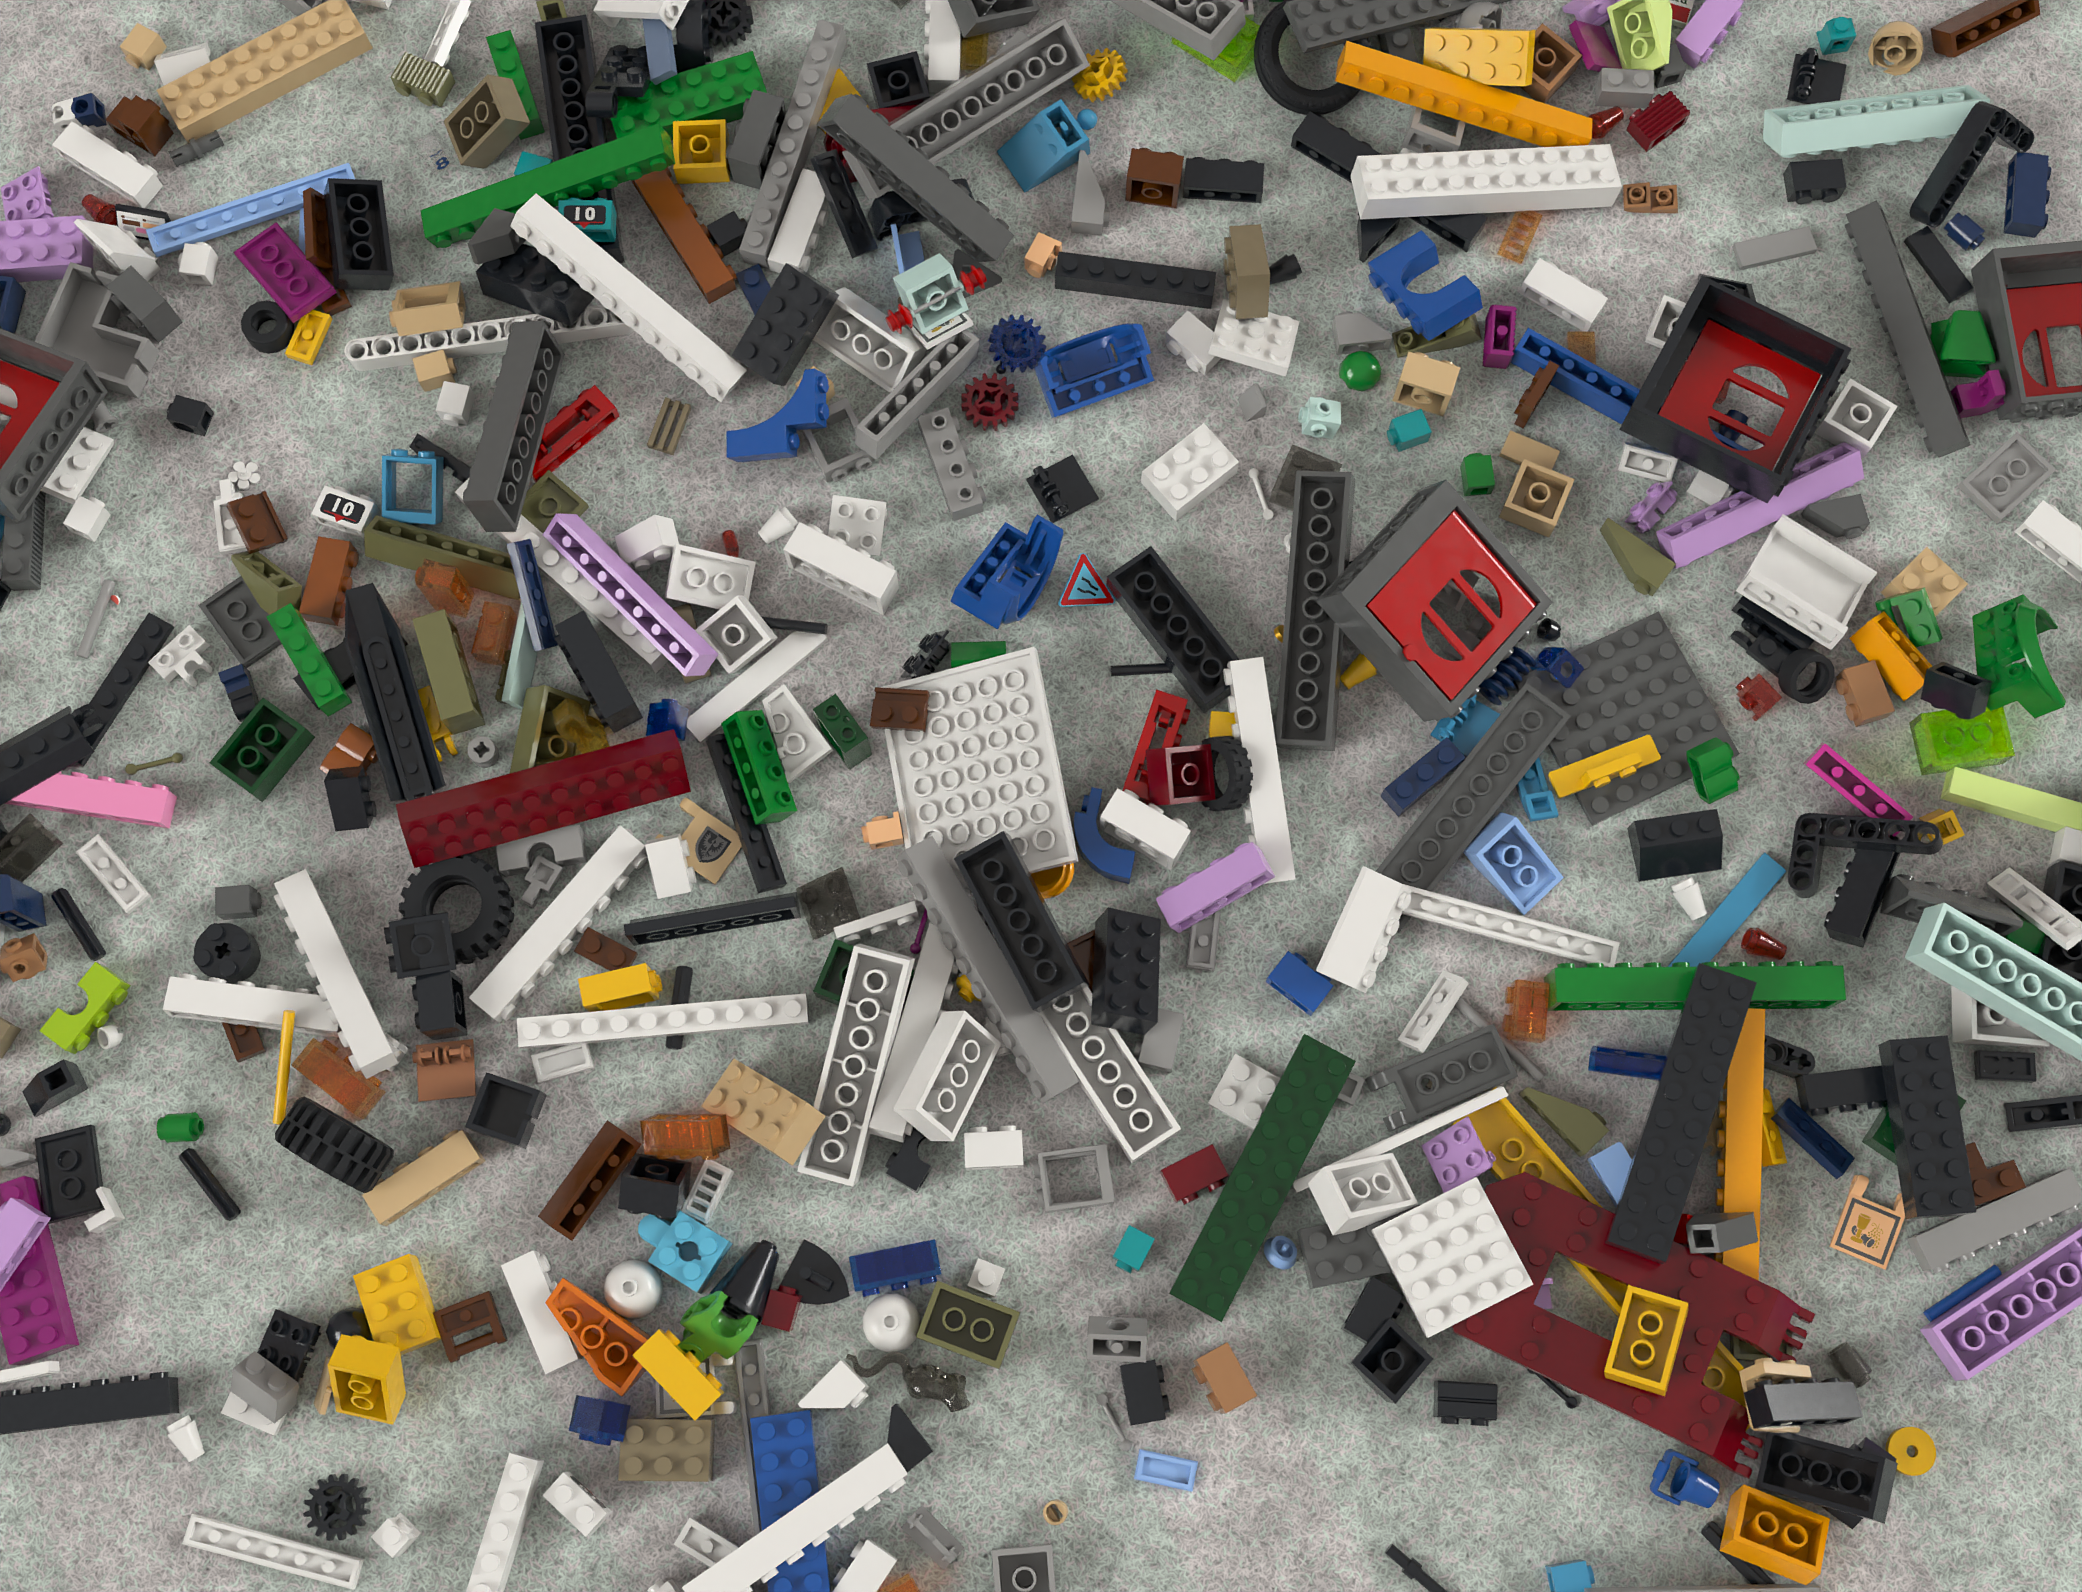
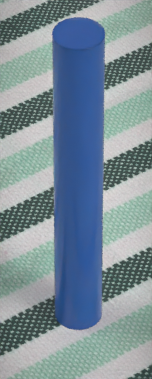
(1962, 1293)

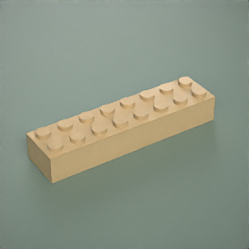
(264, 69)

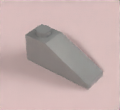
(1089, 203)

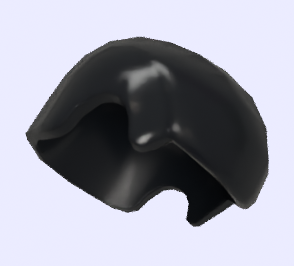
(348, 1322)

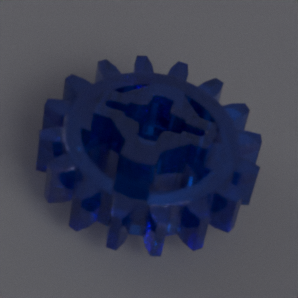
(1008, 333)

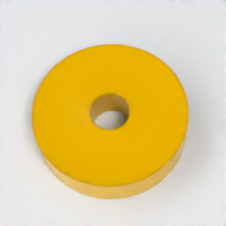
(1924, 1450)

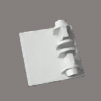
(858, 522)

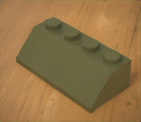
(537, 734)

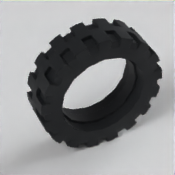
(1238, 771)

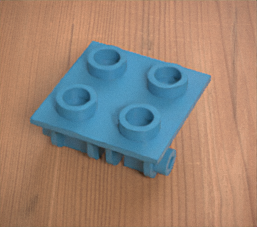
(1467, 727)

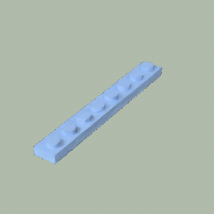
(240, 212)

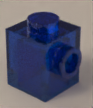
(667, 716)

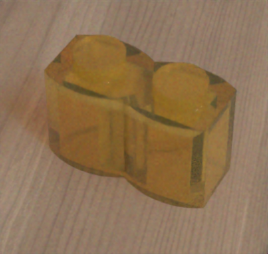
(578, 727)

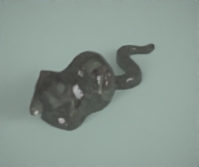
(922, 1381)

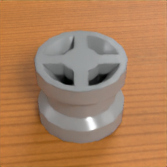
(487, 756)

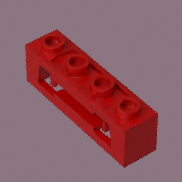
(595, 408)
(1169, 707)

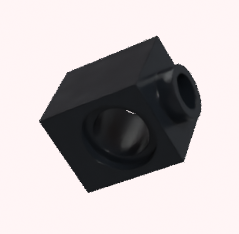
(189, 415)

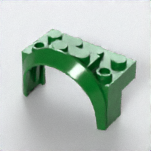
(2006, 636)

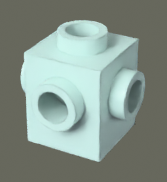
(1320, 417)

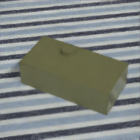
(448, 672)

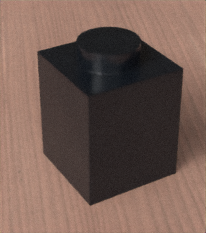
(728, 232)

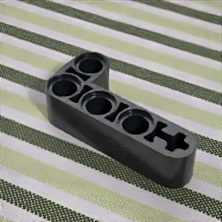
(893, 209)
(1790, 1052)

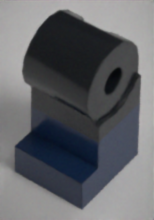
(240, 690)

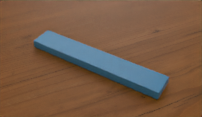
(1731, 912)

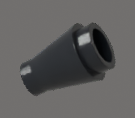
(1284, 269)

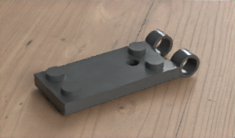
(1456, 1073)

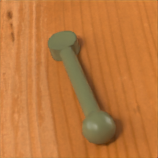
(131, 769)

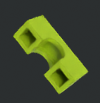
(103, 992)

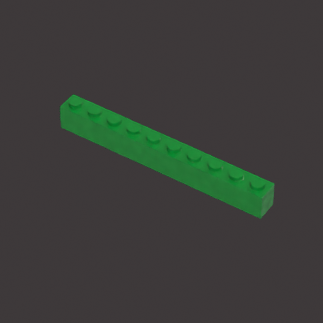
(564, 179)

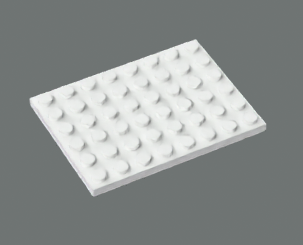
(984, 764)

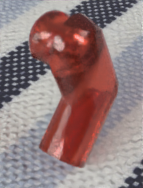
(730, 543)

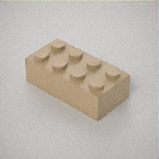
(764, 1111)

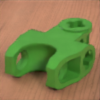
(711, 1331)

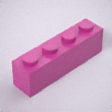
(1854, 785)

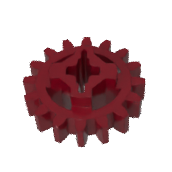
(991, 390)

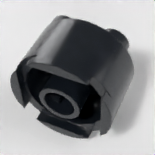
(216, 941)

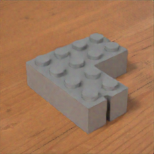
(84, 324)

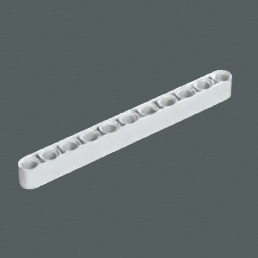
(478, 344)

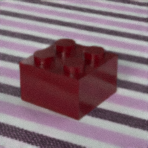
(1180, 774)

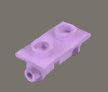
(1658, 498)

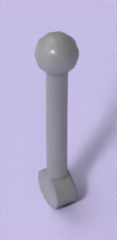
(1125, 1444)

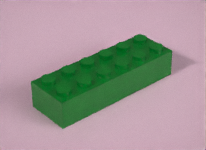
(696, 94)

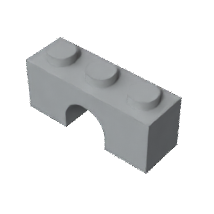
(566, 843)

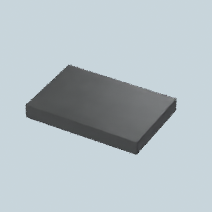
(241, 622)

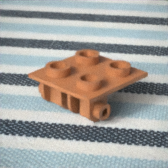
(445, 1070)

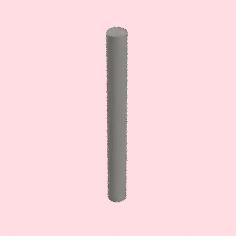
(1511, 1049)

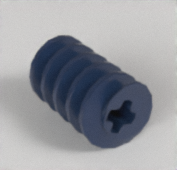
(1506, 672)

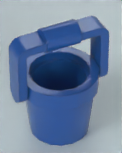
(1688, 1482)

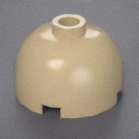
(1901, 45)

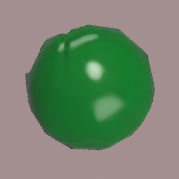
(1360, 371)

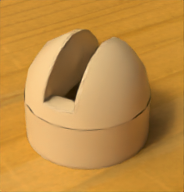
(1051, 1515)

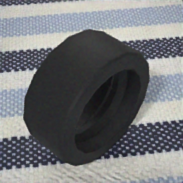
(1818, 686)

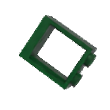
(843, 735)

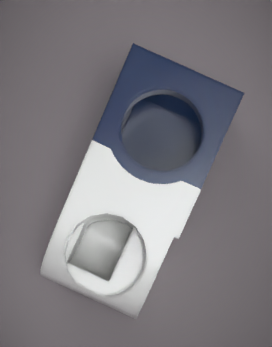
(81, 110)

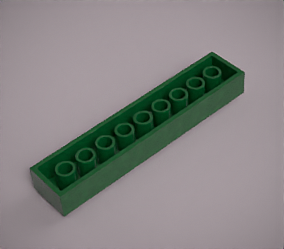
(1262, 1177)

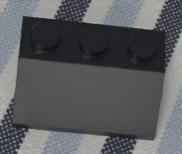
(1676, 845)

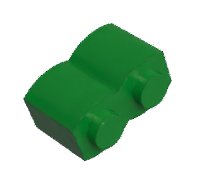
(1713, 770)

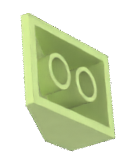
(1642, 32)

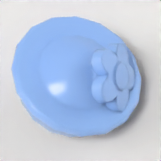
(1280, 1252)

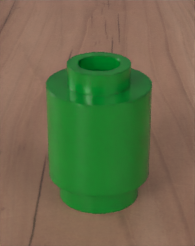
(180, 1127)

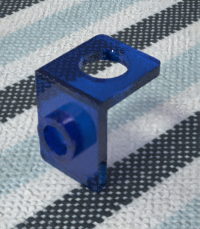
(1551, 660)

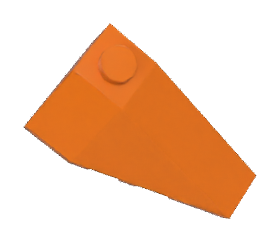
(600, 1335)

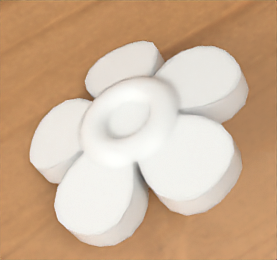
(243, 475)

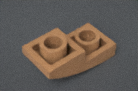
(1647, 199)

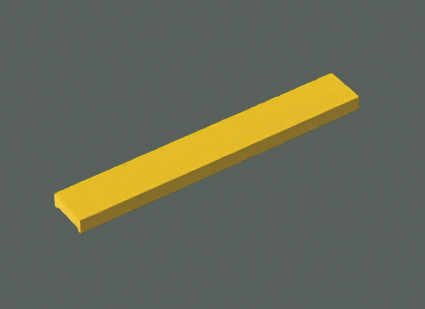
(1523, 1150)

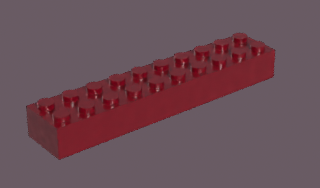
(543, 798)

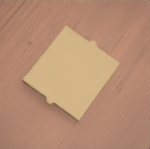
(324, 1389)

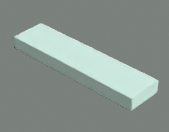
(520, 664)

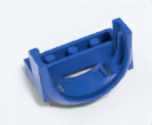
(1091, 355)
(1016, 593)

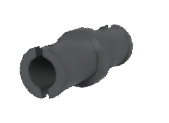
(196, 148)

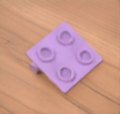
(27, 197)
(1457, 1155)

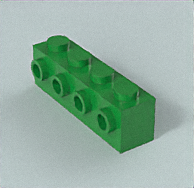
(759, 766)

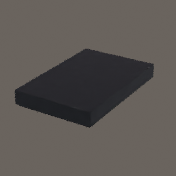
(69, 1173)

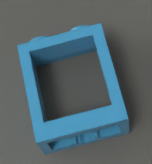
(406, 515)

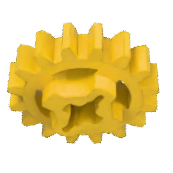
(1101, 76)

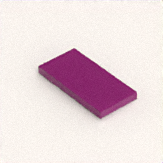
(285, 272)

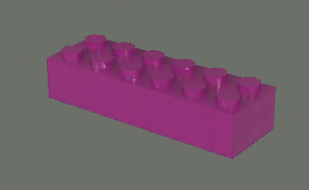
(34, 1300)

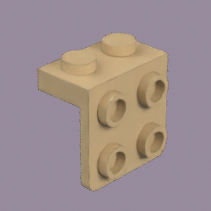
(1776, 1371)

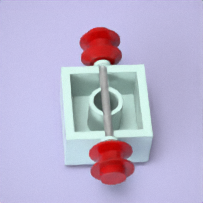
(932, 294)

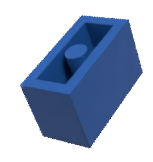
(1300, 982)

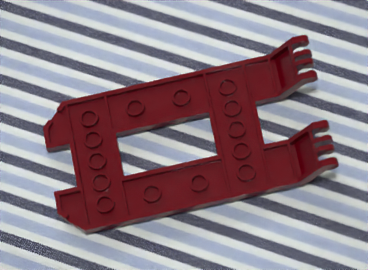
(1719, 1299)

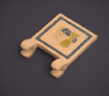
(1866, 1227)

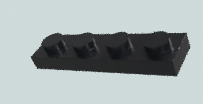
(844, 203)

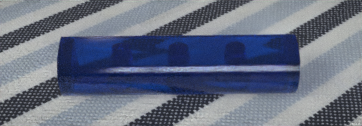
(1626, 1063)

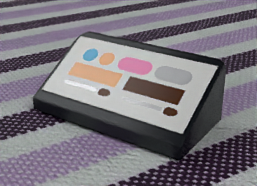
(139, 219)

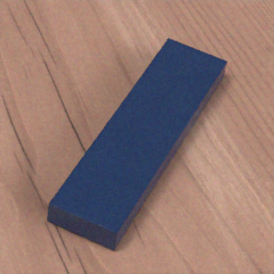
(532, 594)

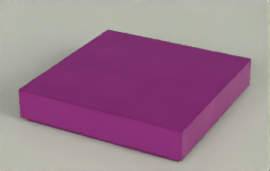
(1594, 46)

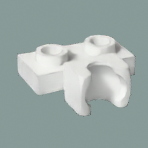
(182, 657)

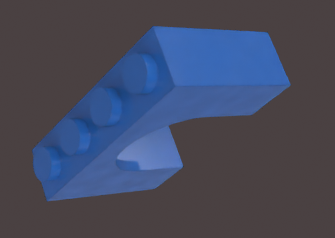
(1427, 312)

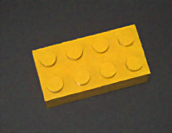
(1482, 54)

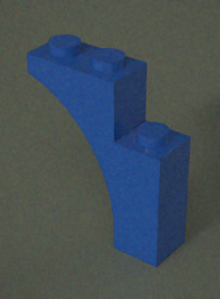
(778, 435)

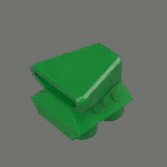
(1963, 344)

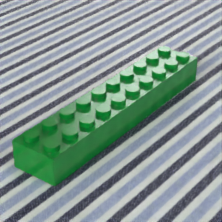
(1666, 987)

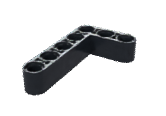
(1962, 157)
(1853, 839)

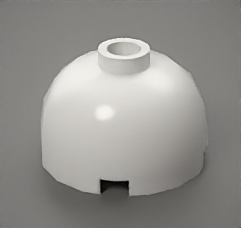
(633, 1289)
(891, 1322)

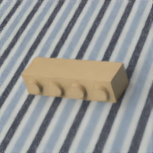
(424, 1177)

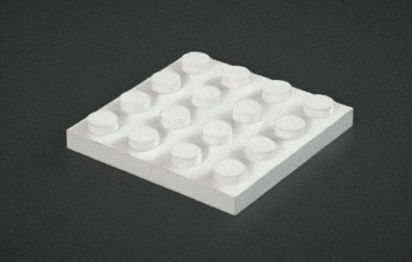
(1452, 1257)

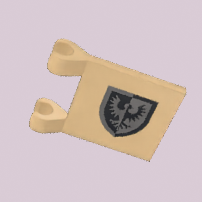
(709, 842)

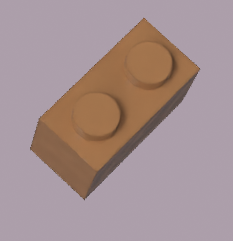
(1864, 693)

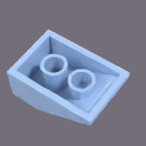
(1513, 862)

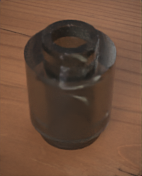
(1850, 1364)

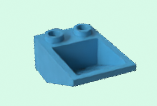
(1041, 151)

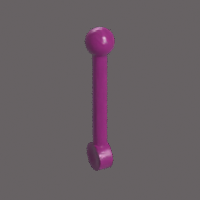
(915, 948)

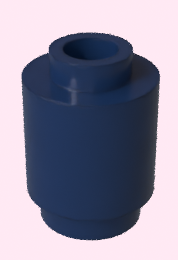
(1965, 232)

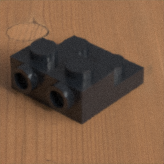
(420, 945)

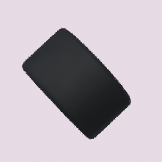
(274, 340)

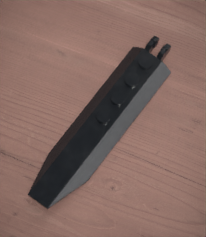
(390, 697)
(45, 750)

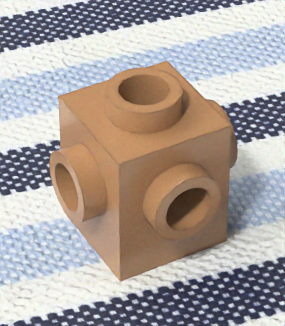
(23, 957)

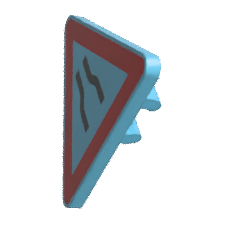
(1085, 586)

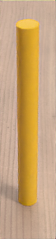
(284, 1066)

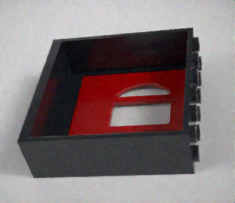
(1736, 337)

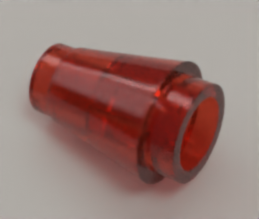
(1605, 121)
(99, 209)
(1762, 944)

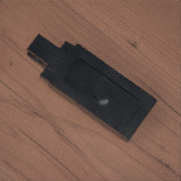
(461, 470)

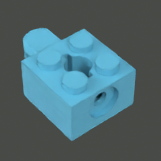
(684, 1248)

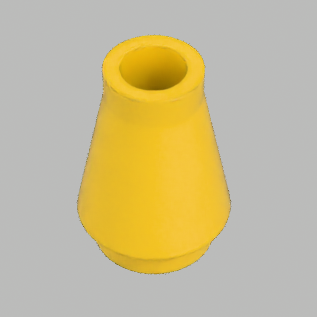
(1358, 671)

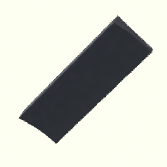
(713, 919)

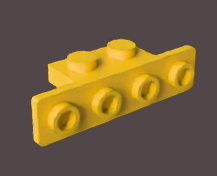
(1602, 767)

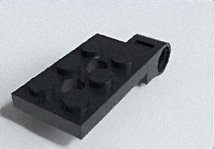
(621, 74)

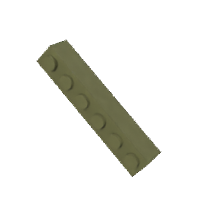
(410, 545)

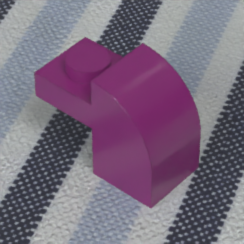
(1980, 396)

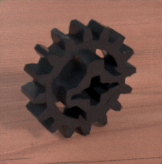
(736, 24)
(325, 1500)

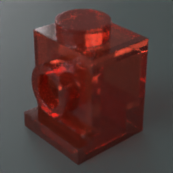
(1757, 695)

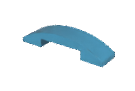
(1535, 796)

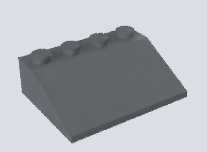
(1909, 898)

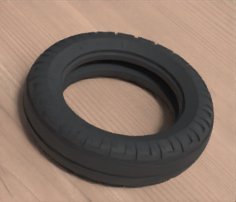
(1279, 85)

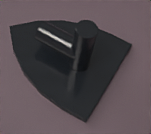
(816, 1276)

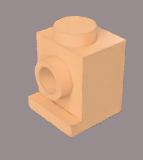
(1042, 255)
(883, 832)

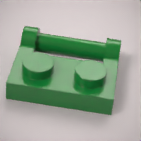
(1916, 614)

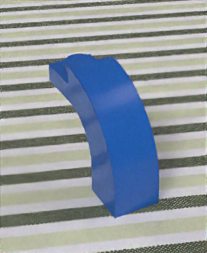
(1097, 853)

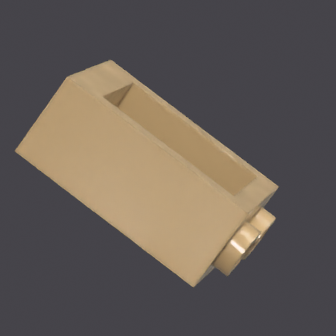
(428, 308)

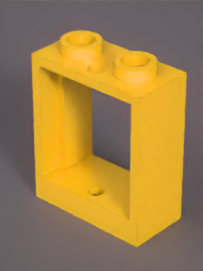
(620, 988)

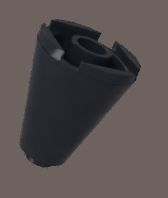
(749, 1281)

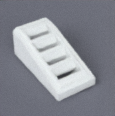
(721, 1187)

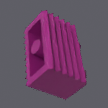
(1499, 336)

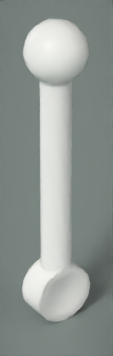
(1267, 514)

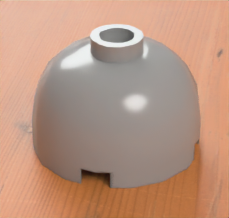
(1481, 15)

